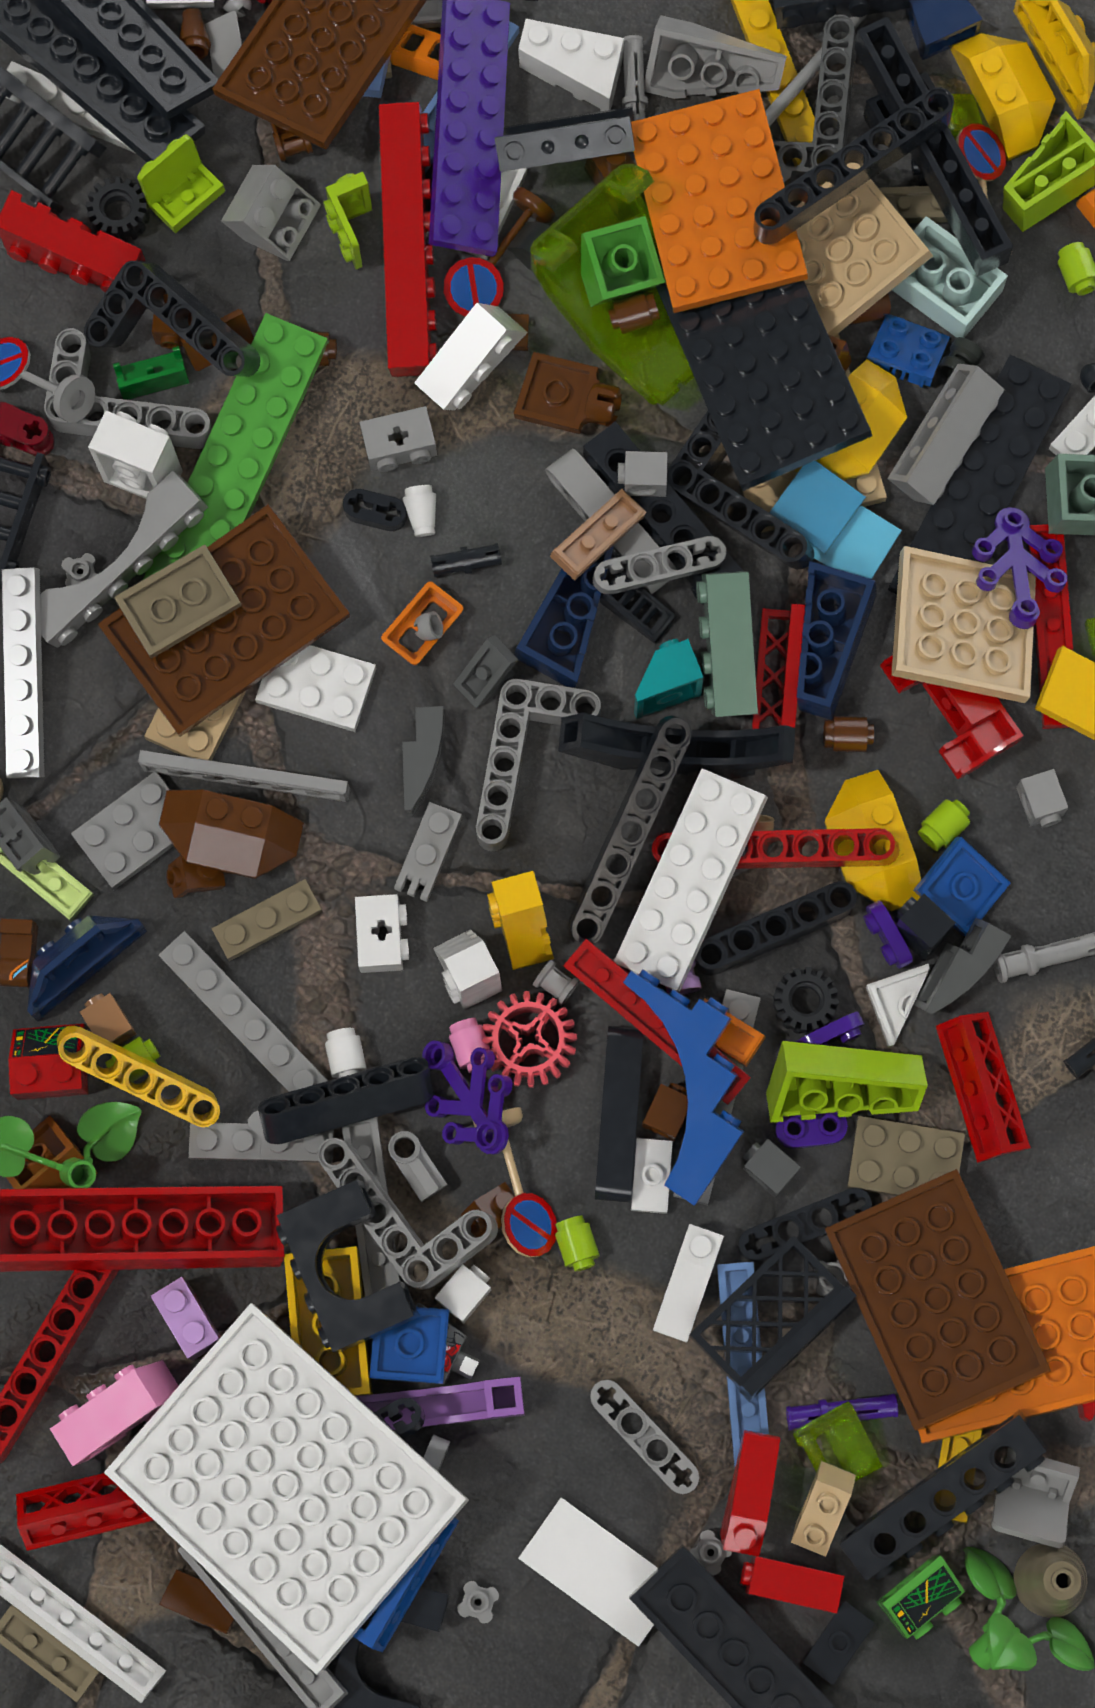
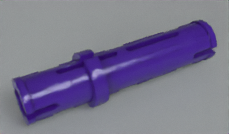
(865, 1408)

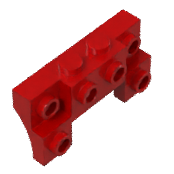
(977, 719)

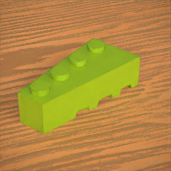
(844, 1081)

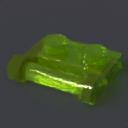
(845, 1438)

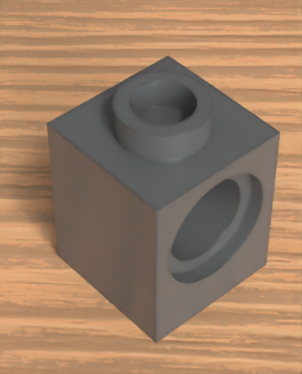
(770, 1167)

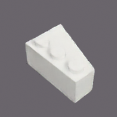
(573, 59)
(469, 356)
(468, 969)

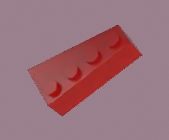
(62, 245)

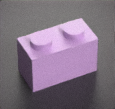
(186, 1318)

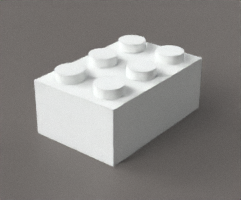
(132, 454)

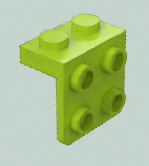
(178, 184)
(345, 201)

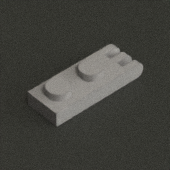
(429, 850)

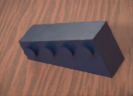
(562, 626)
(832, 630)

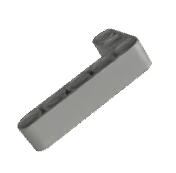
(78, 363)
(514, 747)
(396, 1223)

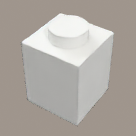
(464, 1292)

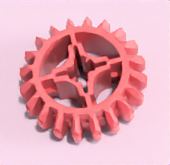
(543, 1049)

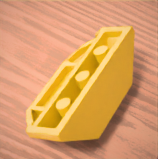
(1062, 47)
(1007, 89)
(885, 414)
(870, 803)

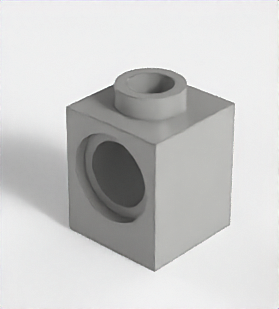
(644, 473)
(1042, 798)

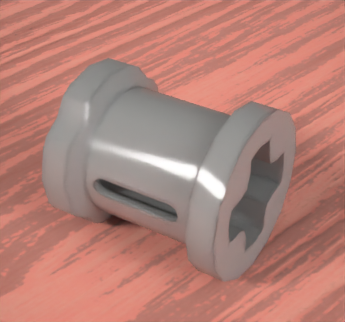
(556, 982)

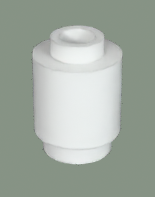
(344, 1052)

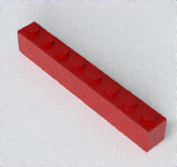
(405, 238)

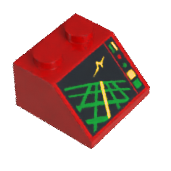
(37, 1067)

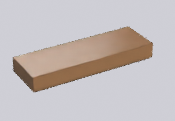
(598, 534)

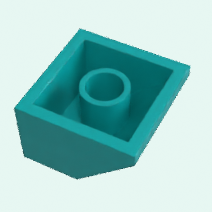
(669, 679)

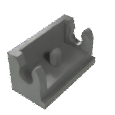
(23, 839)

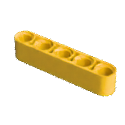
(150, 1089)

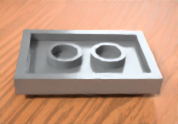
(127, 832)

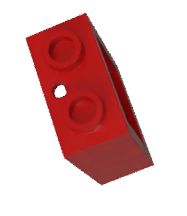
(792, 1584)

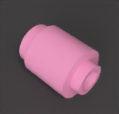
(464, 1038)

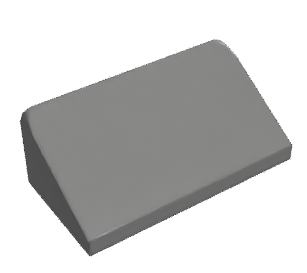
(225, 41)

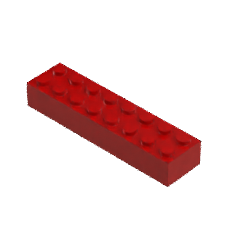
(140, 1228)

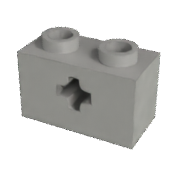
(411, 426)

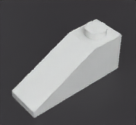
(688, 1283)

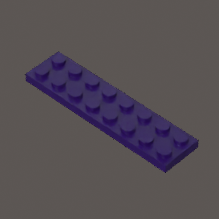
(467, 121)

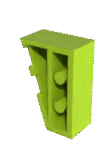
(1052, 175)

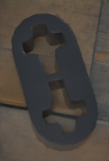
(372, 517)

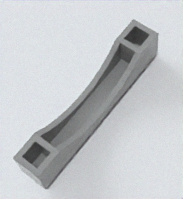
(167, 512)

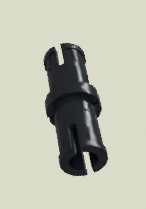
(466, 560)

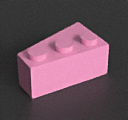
(113, 1411)

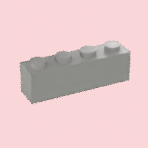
(946, 434)

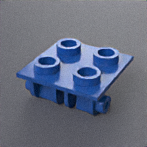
(908, 349)

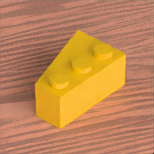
(521, 915)

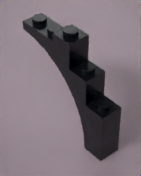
(722, 752)

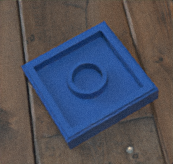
(963, 884)
(413, 1350)

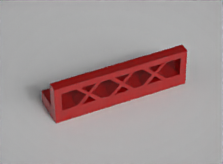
(790, 669)
(977, 1086)
(86, 1517)

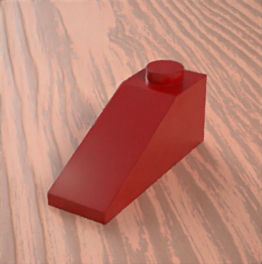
(750, 1494)

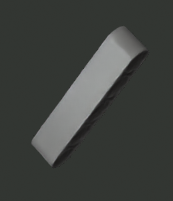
(587, 495)

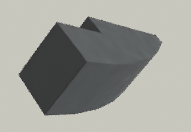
(422, 757)
(962, 966)

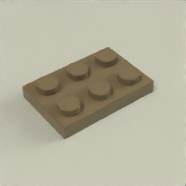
(177, 601)
(900, 1156)

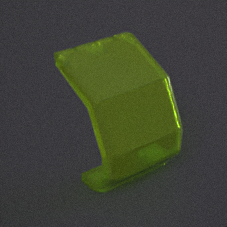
(643, 358)

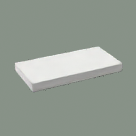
(591, 1568)

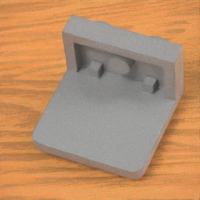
(1036, 1502)

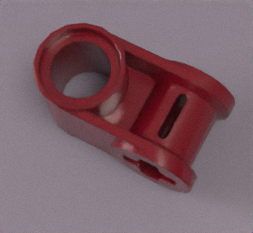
(19, 427)

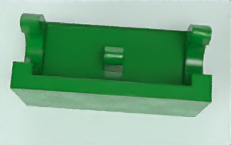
(151, 375)

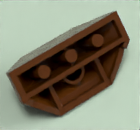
(229, 832)

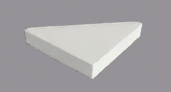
(894, 998)

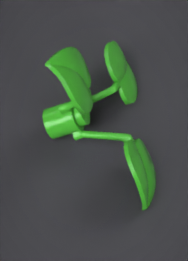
(106, 1128)
(1002, 1643)

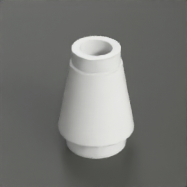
(421, 509)

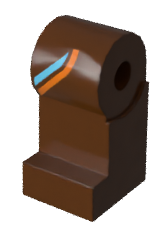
(17, 951)

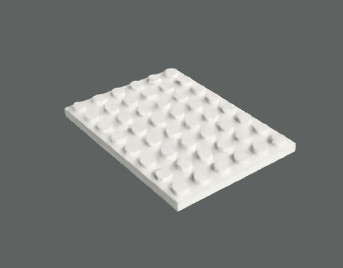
(286, 1488)

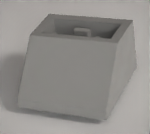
(271, 211)

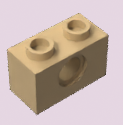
(823, 1508)

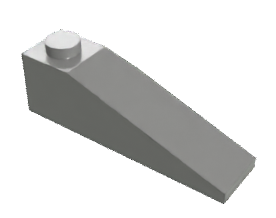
(701, 61)

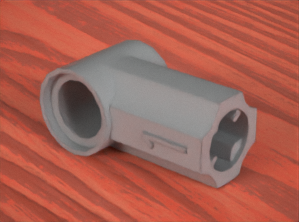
(417, 1168)

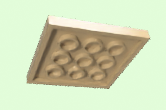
(857, 254)
(955, 631)

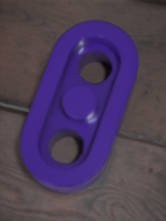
(880, 922)
(845, 1028)
(812, 1131)

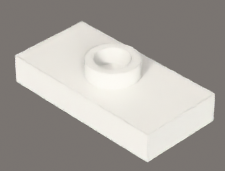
(650, 1175)

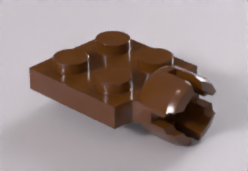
(565, 395)

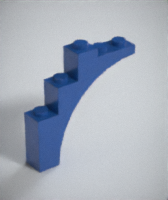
(695, 1032)

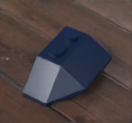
(77, 958)

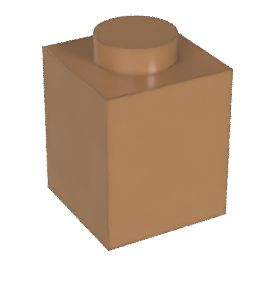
(107, 1019)

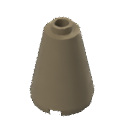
(1036, 1580)

